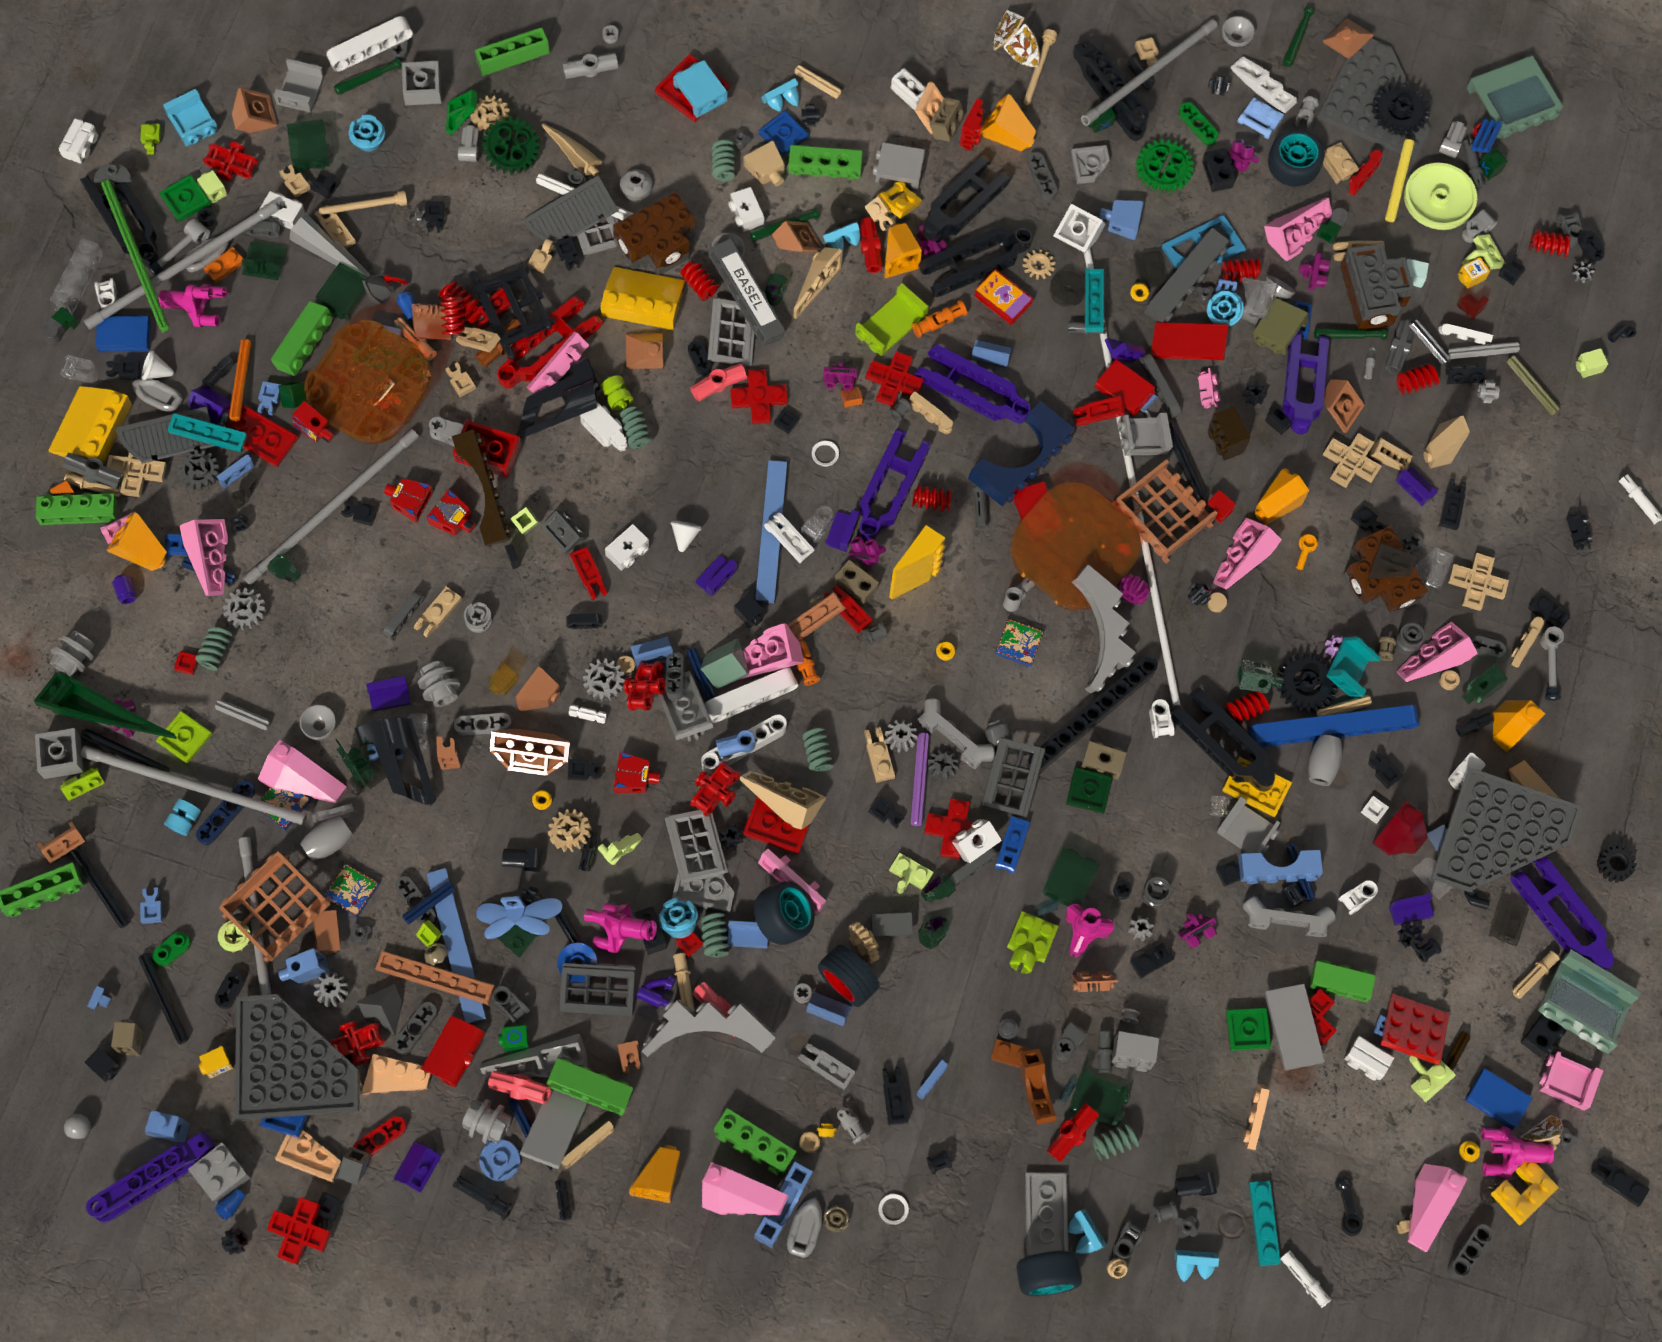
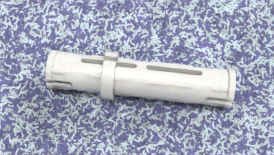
(1641, 499)
(1310, 1284)

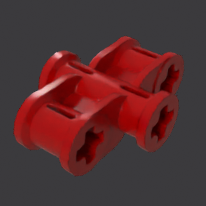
(230, 161)
(644, 686)
(715, 788)
(361, 1040)

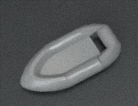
(206, 260)
(157, 394)
(805, 1228)

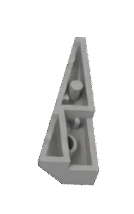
(313, 238)
(540, 1059)

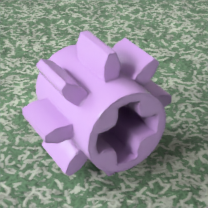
(1331, 650)

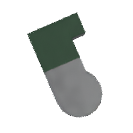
(1336, 223)
(58, 325)

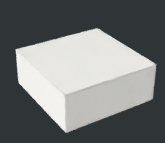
(1374, 809)

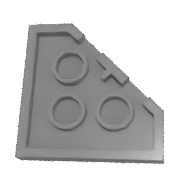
(708, 892)

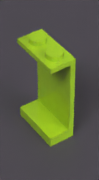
(892, 321)

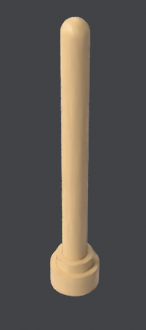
(1049, 37)
(398, 199)

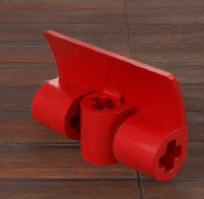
(453, 1051)

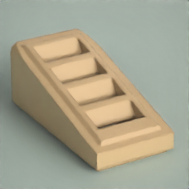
(1388, 460)

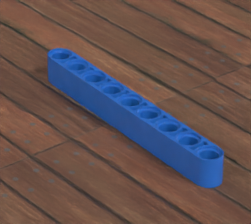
(1335, 725)

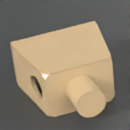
(765, 164)

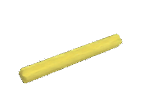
(1399, 180)

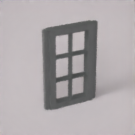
(1031, 780)
(592, 1007)

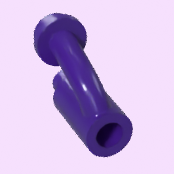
(653, 997)

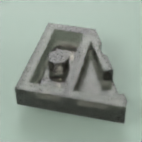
(1391, 563)

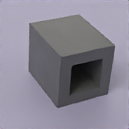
(353, 1165)

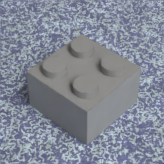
(421, 83)
(59, 753)
(1134, 1051)
(219, 1173)

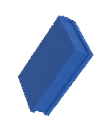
(123, 334)
(1498, 1099)

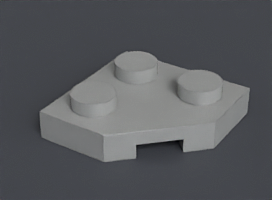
(1089, 163)

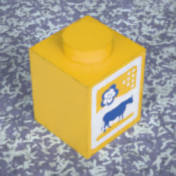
(1473, 273)
(215, 1062)

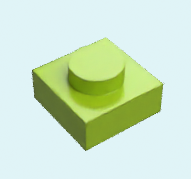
(428, 933)

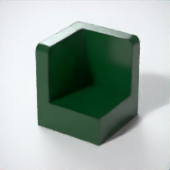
(292, 394)

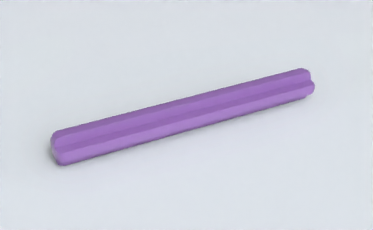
(919, 779)

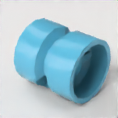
(182, 824)

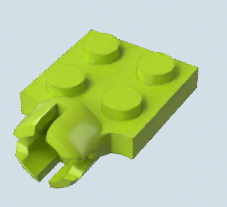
(1030, 941)

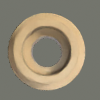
(1117, 1268)

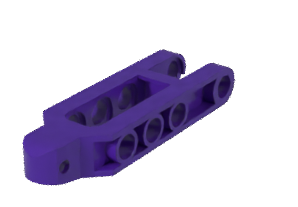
(1014, 407)
(1303, 413)
(871, 525)
(1597, 950)
(125, 1194)

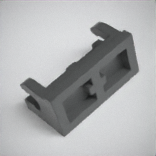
(891, 924)

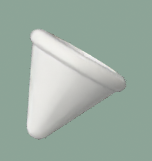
(155, 367)
(684, 533)

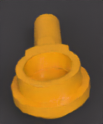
(1307, 544)

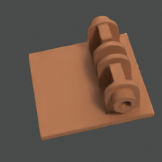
(428, 321)
(1103, 977)

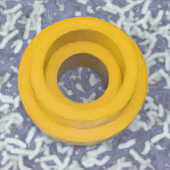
(1141, 286)
(948, 646)
(541, 794)
(826, 1130)
(1463, 1151)

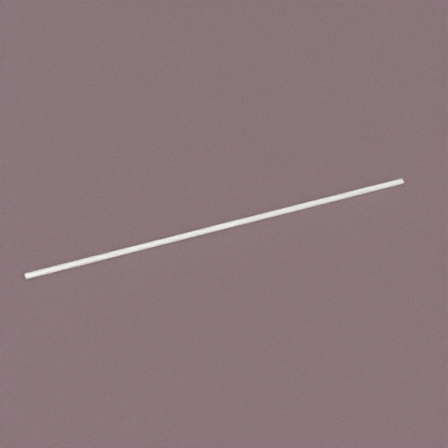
(1145, 546)

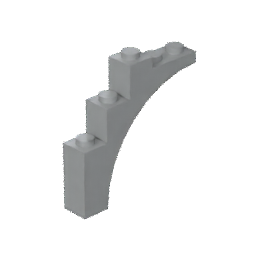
(1113, 651)
(682, 1020)

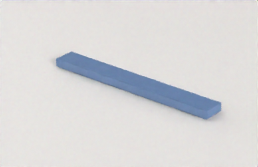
(769, 543)
(456, 943)

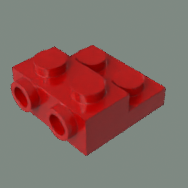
(972, 127)

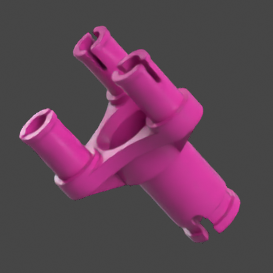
(193, 302)
(619, 926)
(1086, 927)
(1514, 1152)

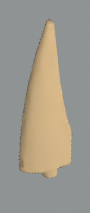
(578, 155)

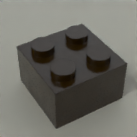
(1228, 433)

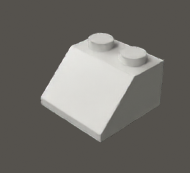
(1079, 228)

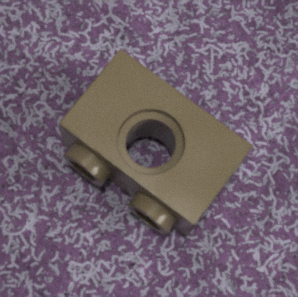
(1094, 763)
(127, 1038)

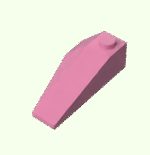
(206, 547)
(294, 772)
(731, 1192)
(1433, 1199)

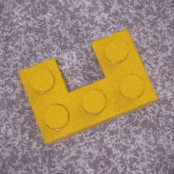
(1265, 801)
(1523, 1205)

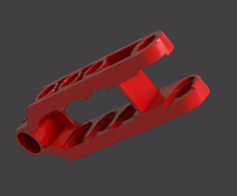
(511, 373)

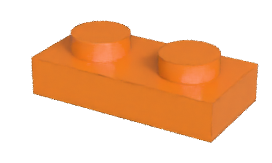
(223, 265)

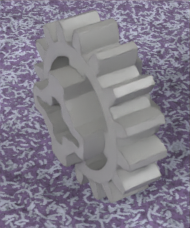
(244, 600)
(611, 677)

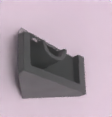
(382, 1008)

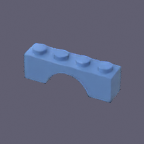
(1255, 868)
(793, 1186)

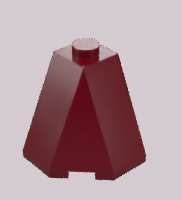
(1404, 832)

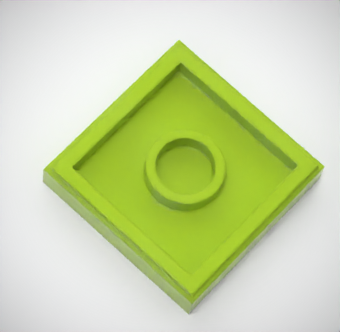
(190, 737)

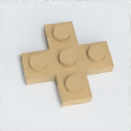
(1352, 460)
(136, 473)
(1478, 581)

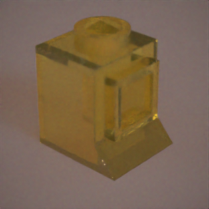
(503, 680)

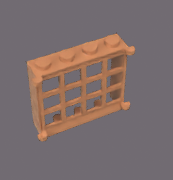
(1183, 494)
(257, 879)

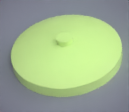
(1440, 196)

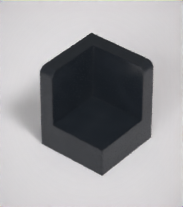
(324, 185)
(1512, 271)
(1278, 421)

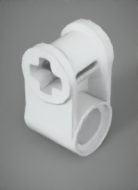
(106, 292)
(1161, 723)
(1356, 898)

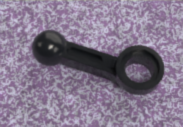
(1344, 1185)

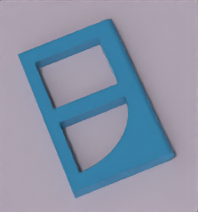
(1177, 259)

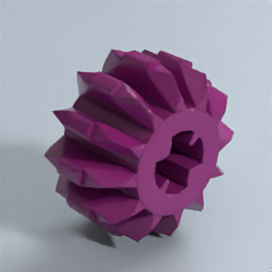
(1133, 589)

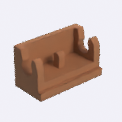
(447, 756)
(61, 844)
(327, 932)
(629, 1053)

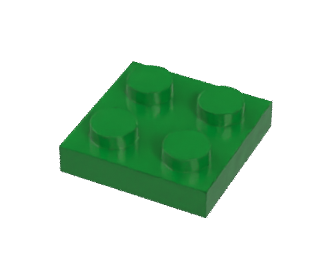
(184, 198)
(1248, 1029)

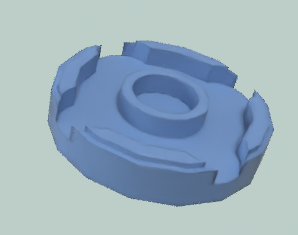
(500, 1160)

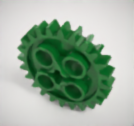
(1149, 160)

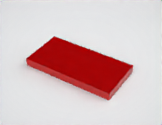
(1189, 341)
(264, 436)

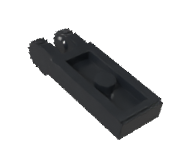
(1452, 506)
(894, 1099)
(1621, 1183)

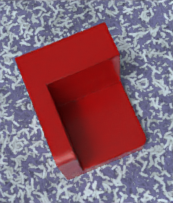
(1222, 505)

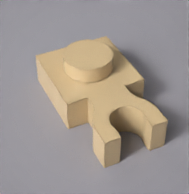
(295, 183)
(878, 211)
(460, 381)

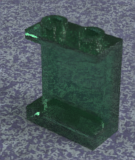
(308, 145)
(342, 291)
(1070, 878)
(1101, 1096)

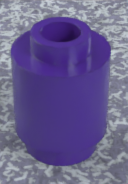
(124, 589)

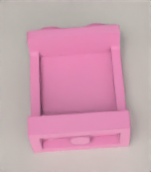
(1570, 1081)

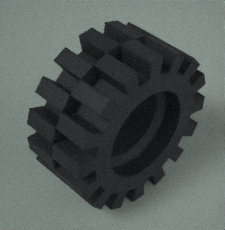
(1621, 853)

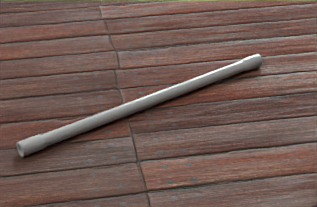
(1094, 113)
(262, 214)
(404, 442)
(99, 756)
(246, 855)

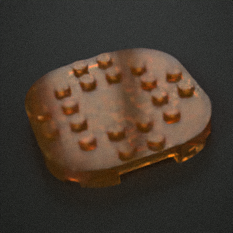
(357, 373)
(1067, 532)

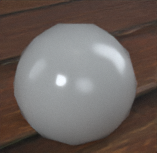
(77, 1126)

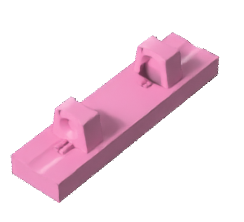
(559, 363)
(780, 871)

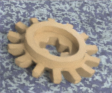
(1043, 260)

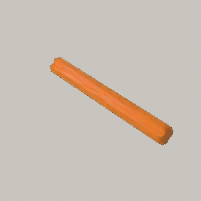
(240, 379)

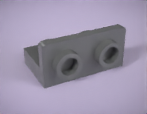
(563, 531)

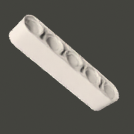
(369, 43)
(751, 695)
(765, 727)

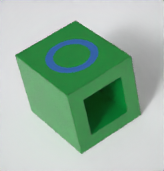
(514, 1038)

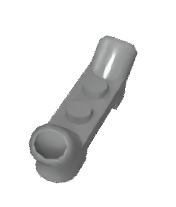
(972, 753)
(1261, 917)

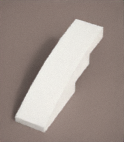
(1260, 82)

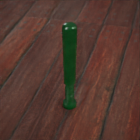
(1297, 39)
(363, 78)
(768, 230)
(1337, 333)

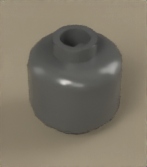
(996, 731)

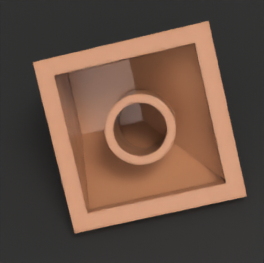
(1347, 38)
(253, 111)
(797, 237)
(644, 351)
(1342, 403)
(538, 691)

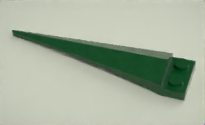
(73, 699)

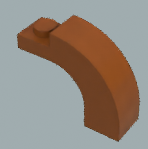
(1036, 1087)

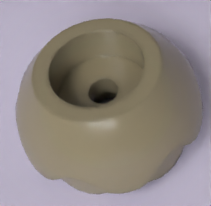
(435, 953)
(839, 1212)

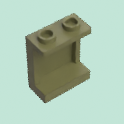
(1280, 326)

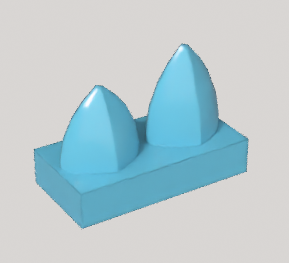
(789, 92)
(850, 232)
(1092, 1239)
(1187, 1260)

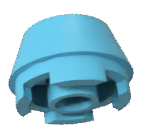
(367, 133)
(1225, 308)
(678, 918)

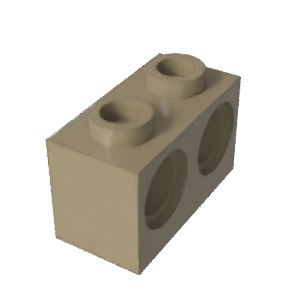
(947, 119)
(852, 585)

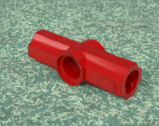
(870, 245)
(1072, 1132)

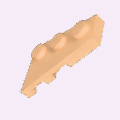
(394, 1075)
(1256, 1116)
(308, 1156)

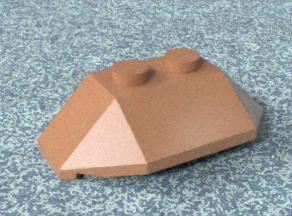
(529, 750)

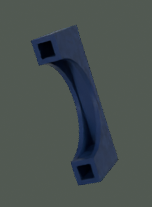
(1003, 482)

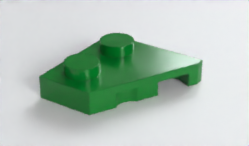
(459, 110)

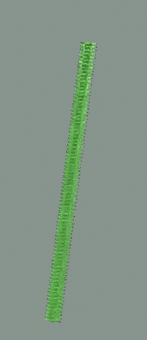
(135, 256)

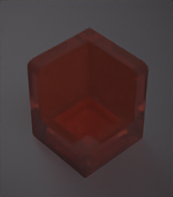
(1472, 306)

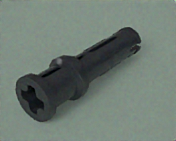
(491, 1202)

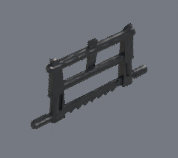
(525, 330)

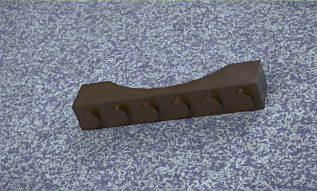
(493, 524)

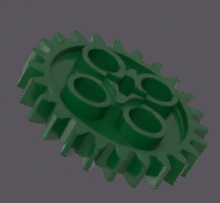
(495, 141)

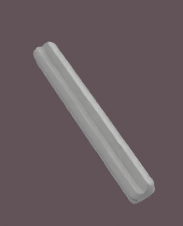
(1483, 350)

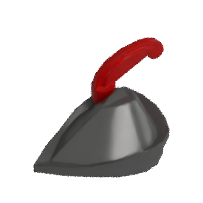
(379, 287)

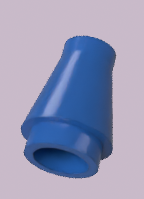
(405, 302)
(229, 1205)

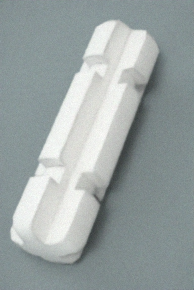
(587, 713)

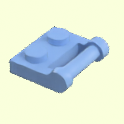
(1263, 114)

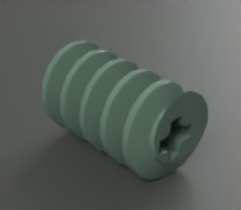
(723, 160)
(635, 427)
(211, 647)
(816, 751)
(713, 935)
(1114, 1141)

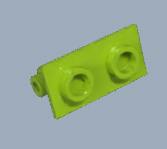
(75, 787)

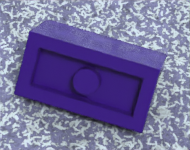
(1124, 351)
(207, 397)
(1416, 485)
(842, 530)
(716, 575)
(388, 693)
(1411, 909)
(417, 1167)

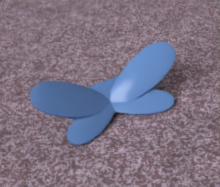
(526, 917)

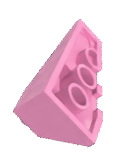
(1294, 229)
(1251, 546)
(1446, 650)
(772, 651)

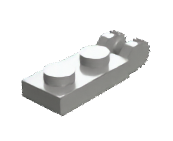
(828, 1067)

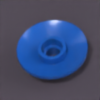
(576, 951)

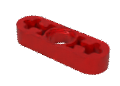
(395, 1134)

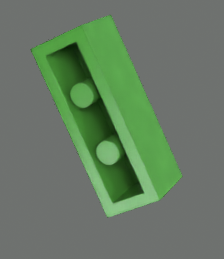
(1342, 981)

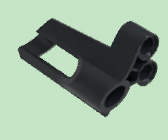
(577, 392)
(395, 738)

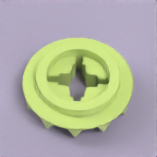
(226, 942)

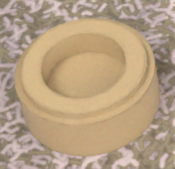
(1217, 603)
(627, 665)
(1449, 680)
(809, 1142)

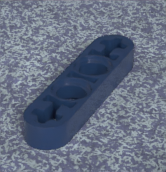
(228, 815)

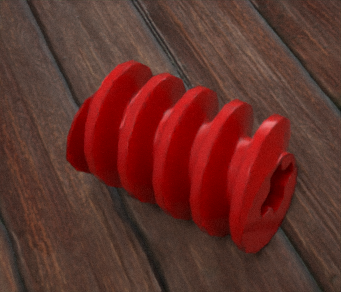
(1550, 242)
(1240, 269)
(699, 280)
(469, 306)
(453, 315)
(1417, 377)
(932, 498)
(1246, 706)

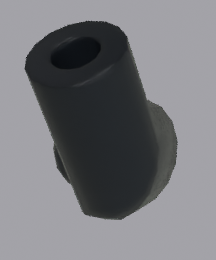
(1623, 332)
(1474, 900)

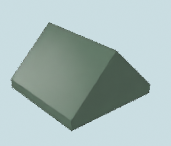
(725, 664)

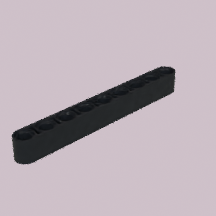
(1097, 708)

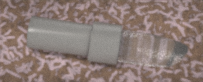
(1370, 362)

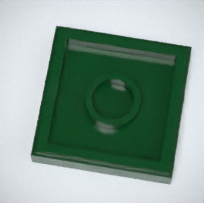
(1089, 790)

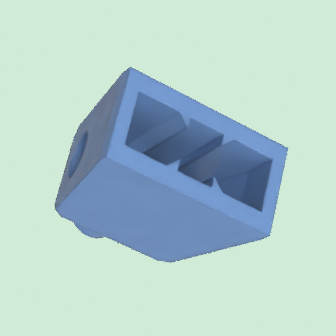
(1123, 217)
(305, 967)
(165, 1127)

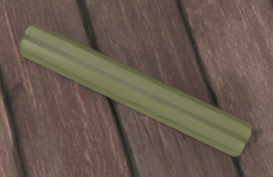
(1533, 385)

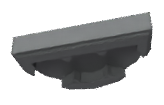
(114, 172)

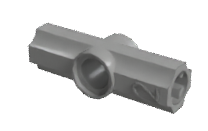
(581, 67)

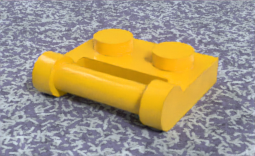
(902, 204)

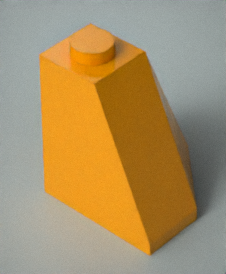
(1009, 125)
(902, 251)
(1282, 497)
(138, 544)
(1513, 721)
(658, 1176)

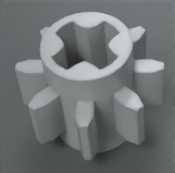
(1488, 391)
(1140, 934)

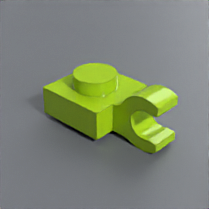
(149, 136)

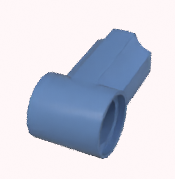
(733, 744)

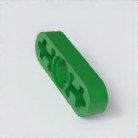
(1197, 116)

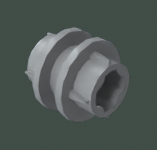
(72, 653)
(438, 684)
(486, 1121)

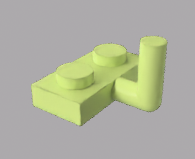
(1488, 250)
(619, 849)
(910, 872)
(1432, 1079)

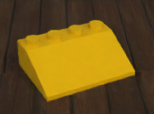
(642, 298)
(91, 423)
(918, 563)

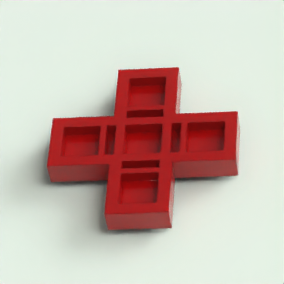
(894, 378)
(758, 396)
(950, 826)
(1319, 1005)
(299, 1230)

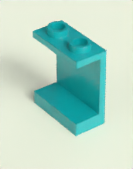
(1350, 665)

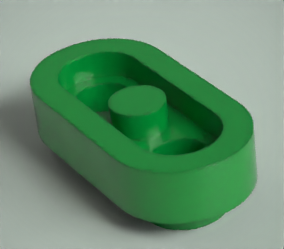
(172, 950)

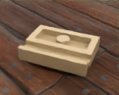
(1339, 163)

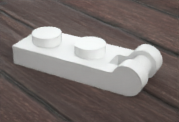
(1464, 333)
(789, 537)

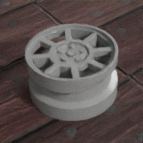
(477, 617)

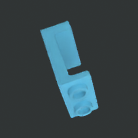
(701, 88)
(190, 118)

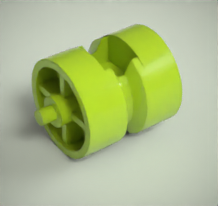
(615, 390)

